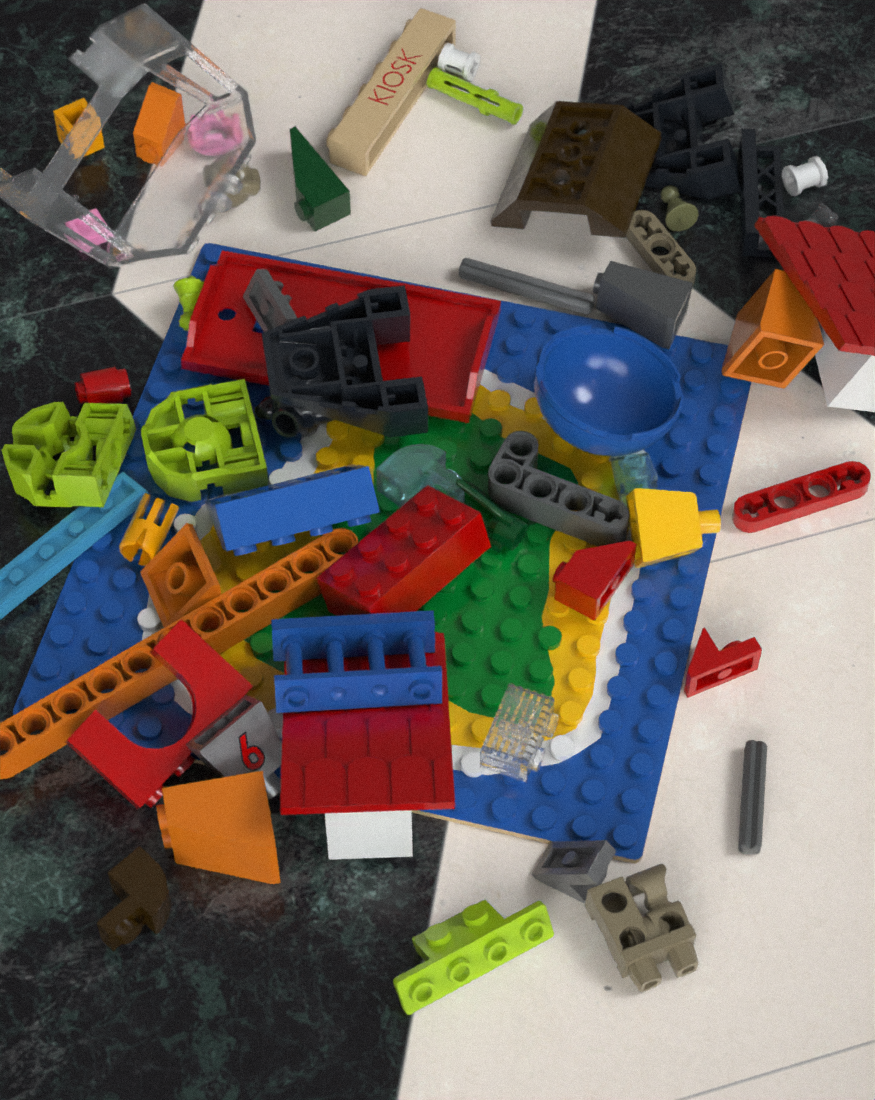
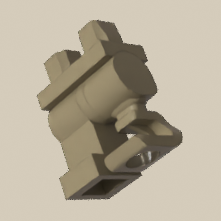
(646, 940)

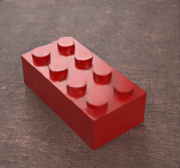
(406, 557)

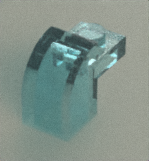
(413, 469)

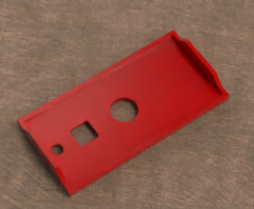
(446, 342)

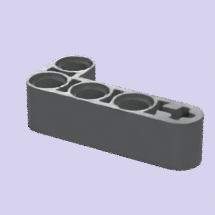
(598, 518)

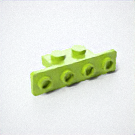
(467, 949)

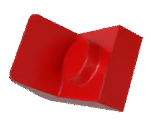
(715, 667)

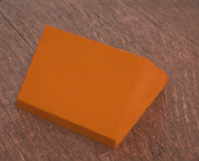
(180, 577)

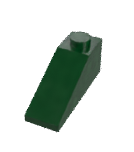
(318, 190)

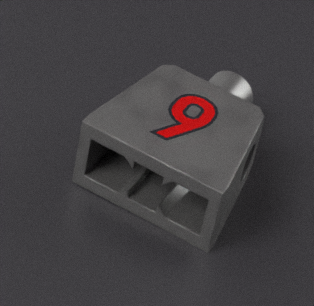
(241, 743)

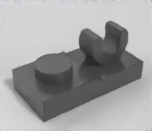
(267, 302)

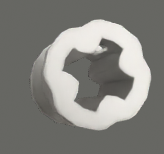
(458, 62)
(804, 176)

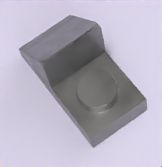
(574, 866)

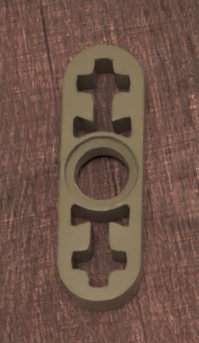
(659, 237)

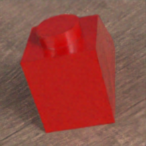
(593, 576)

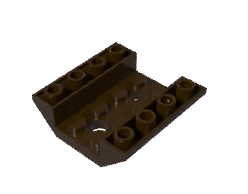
(602, 167)

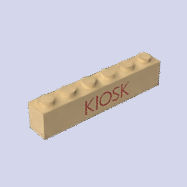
(390, 93)

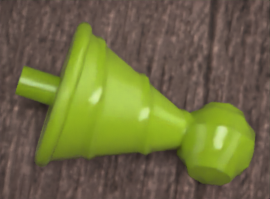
(188, 293)

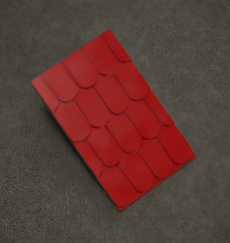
(837, 281)
(369, 765)

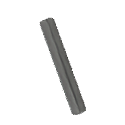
(527, 286)

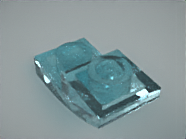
(632, 473)

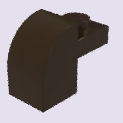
(144, 898)

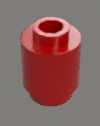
(103, 386)

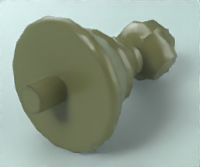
(680, 214)

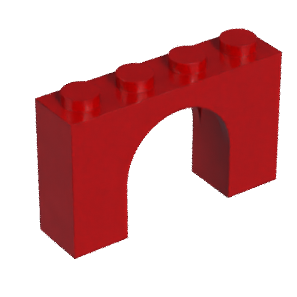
(140, 770)

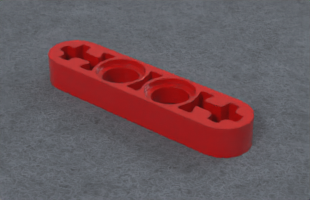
(804, 501)

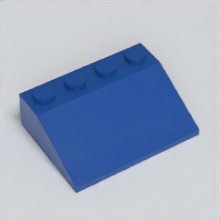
(293, 507)

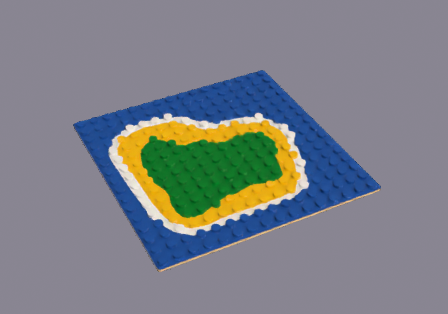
(609, 676)

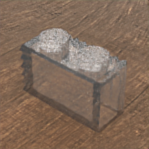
(518, 733)

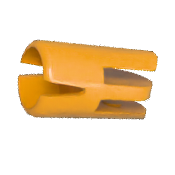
(146, 533)

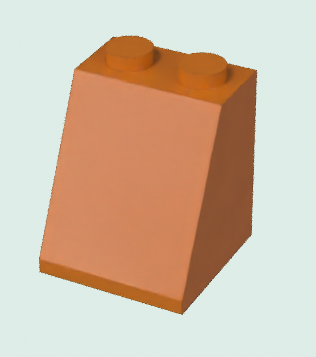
(772, 335)
(221, 826)

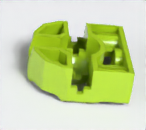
(168, 431)
(75, 476)

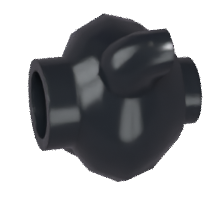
(290, 420)

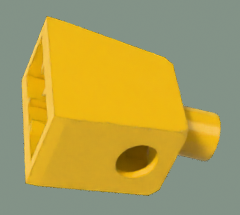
(667, 524)

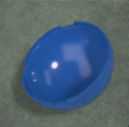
(607, 389)

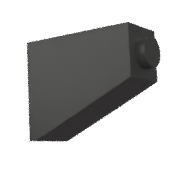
(643, 301)

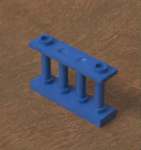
(355, 637)

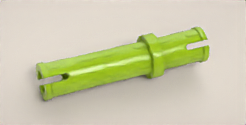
(505, 110)

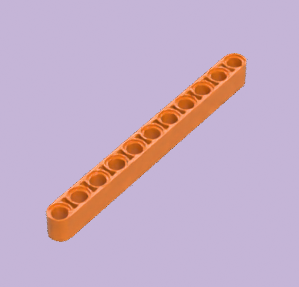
(132, 687)

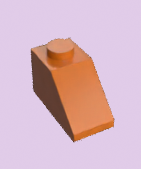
(158, 122)

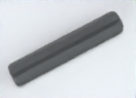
(752, 797)

